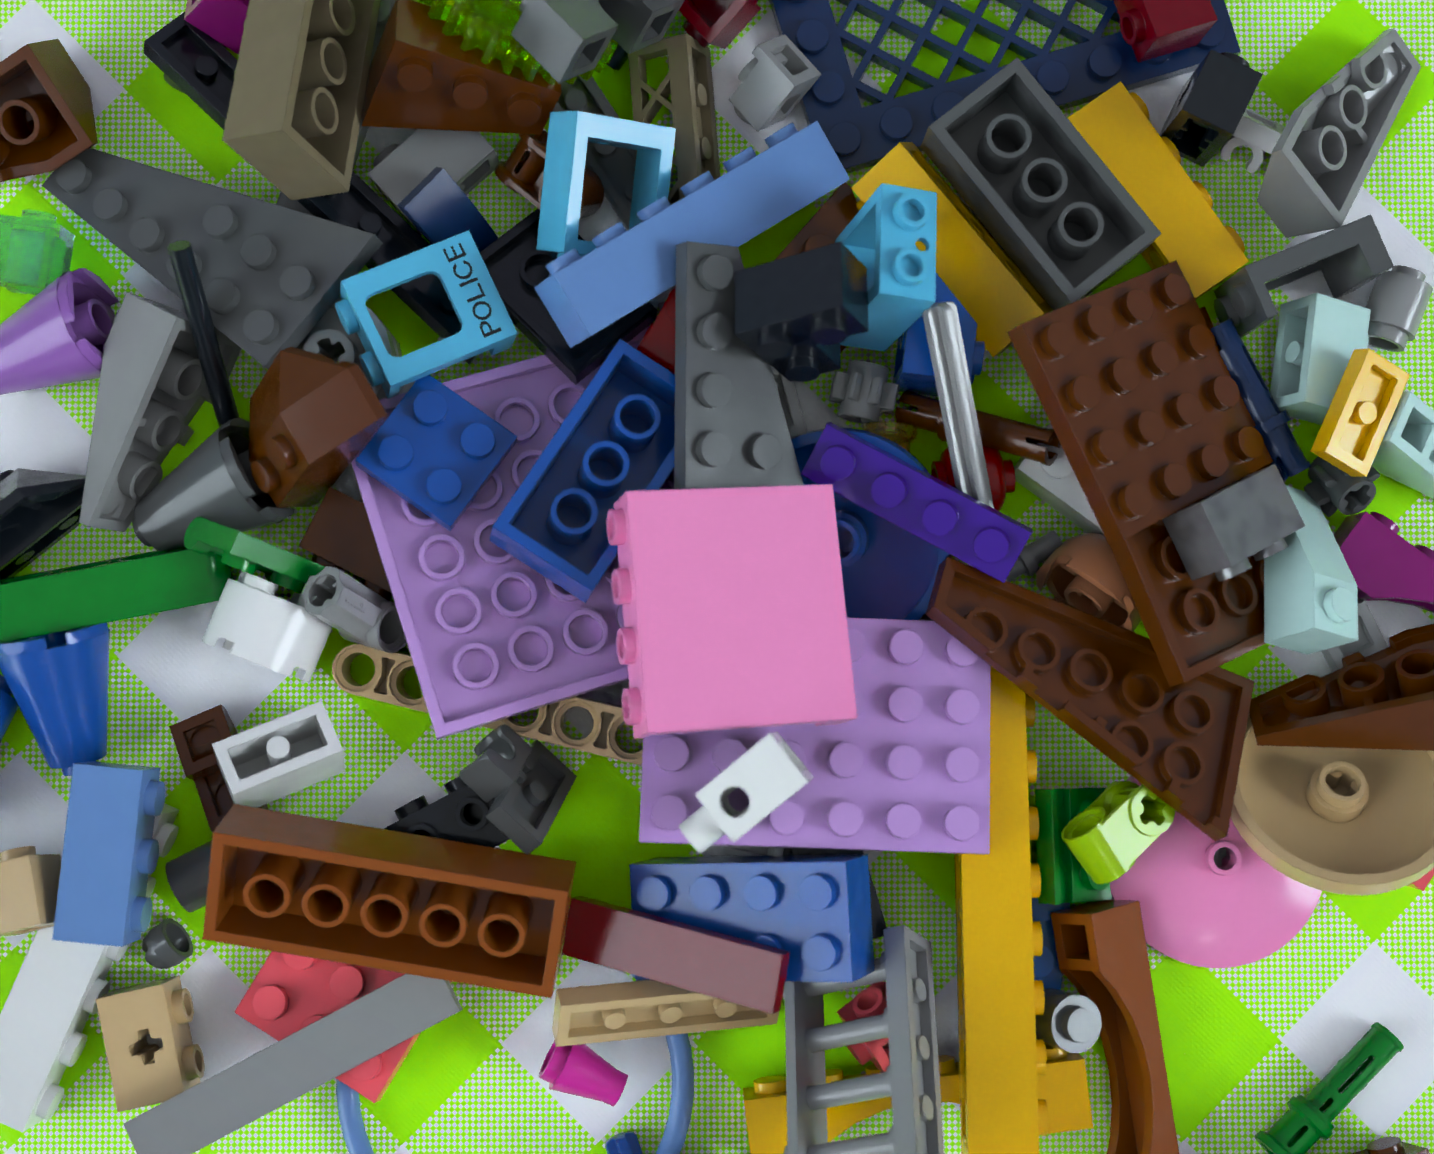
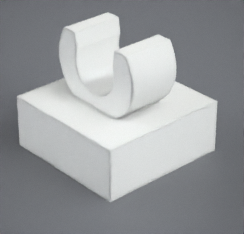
(1258, 134)

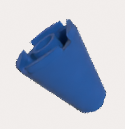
(62, 691)

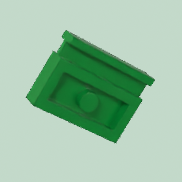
(1061, 873)

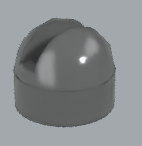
(167, 945)

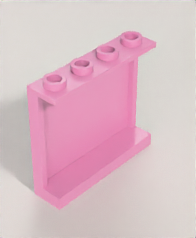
(731, 609)

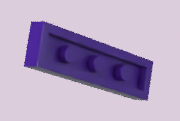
(917, 502)

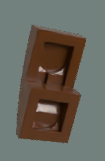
(195, 749)

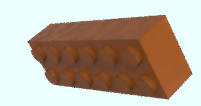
(388, 900)

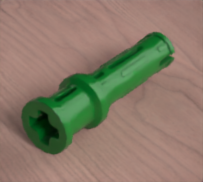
(1312, 1115)

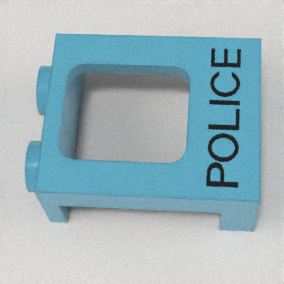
(470, 291)

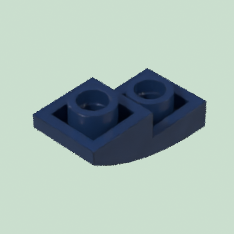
(444, 210)

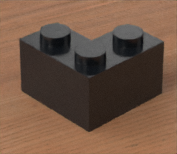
(802, 309)

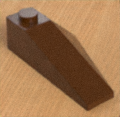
(1364, 705)

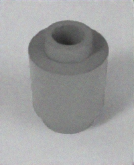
(1397, 307)

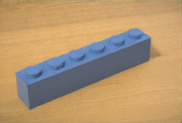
(728, 211)

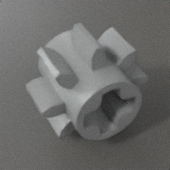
(863, 392)

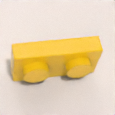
(1360, 412)

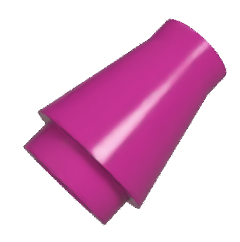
(582, 1073)

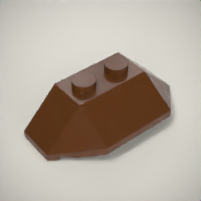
(308, 425)

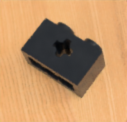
(1210, 106)

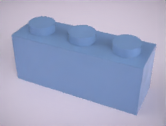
(108, 853)

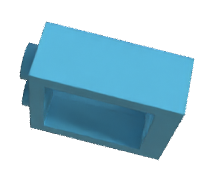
(566, 167)
(898, 274)

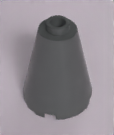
(207, 484)

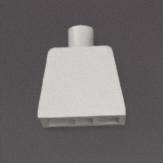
(767, 774)

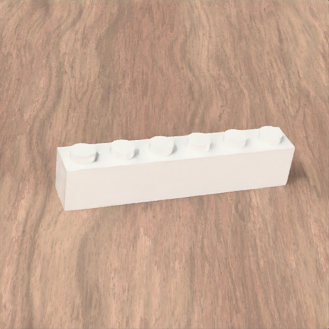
(50, 1008)

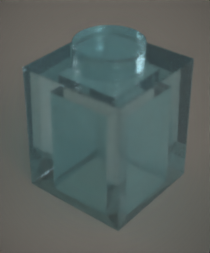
(33, 251)

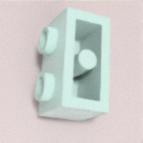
(1313, 352)

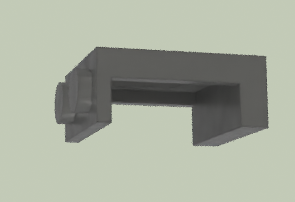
(1345, 255)

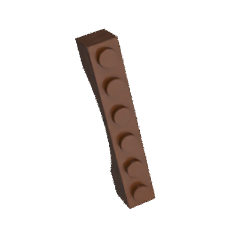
(1107, 960)

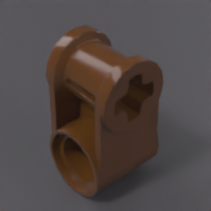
(525, 172)

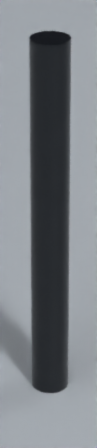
(202, 330)

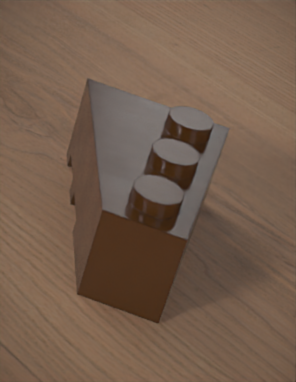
(433, 84)

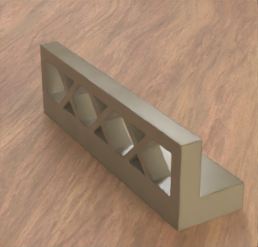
(691, 104)

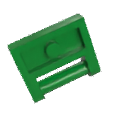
(250, 554)

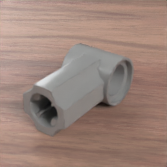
(354, 610)

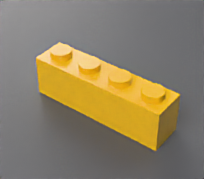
(1151, 172)
(966, 253)

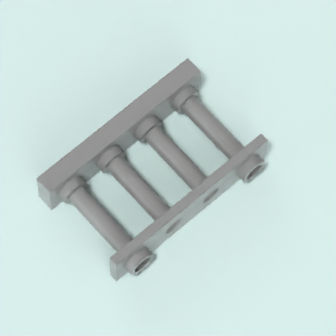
(913, 1054)

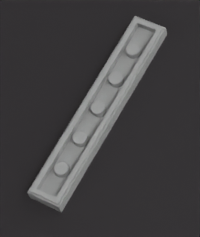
(293, 1066)

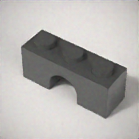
(573, 34)

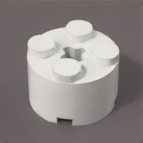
(267, 627)

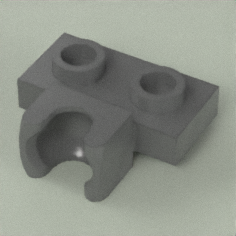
(524, 782)

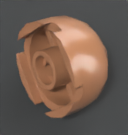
(1089, 579)

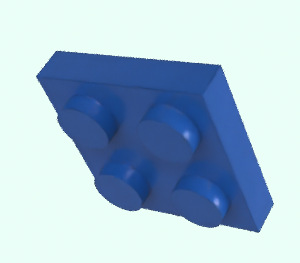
(436, 451)

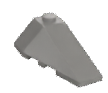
(1336, 139)
(143, 407)

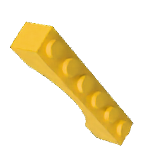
(1062, 1088)

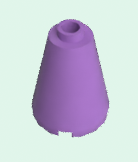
(57, 334)

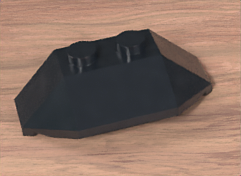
(35, 514)

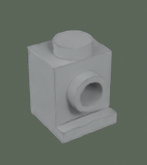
(773, 83)

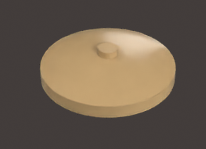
(1338, 814)

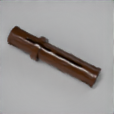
(995, 431)

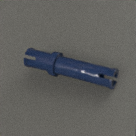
(1259, 402)

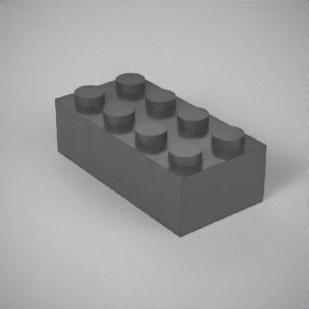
(1038, 186)

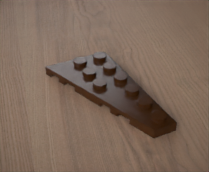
(1107, 689)

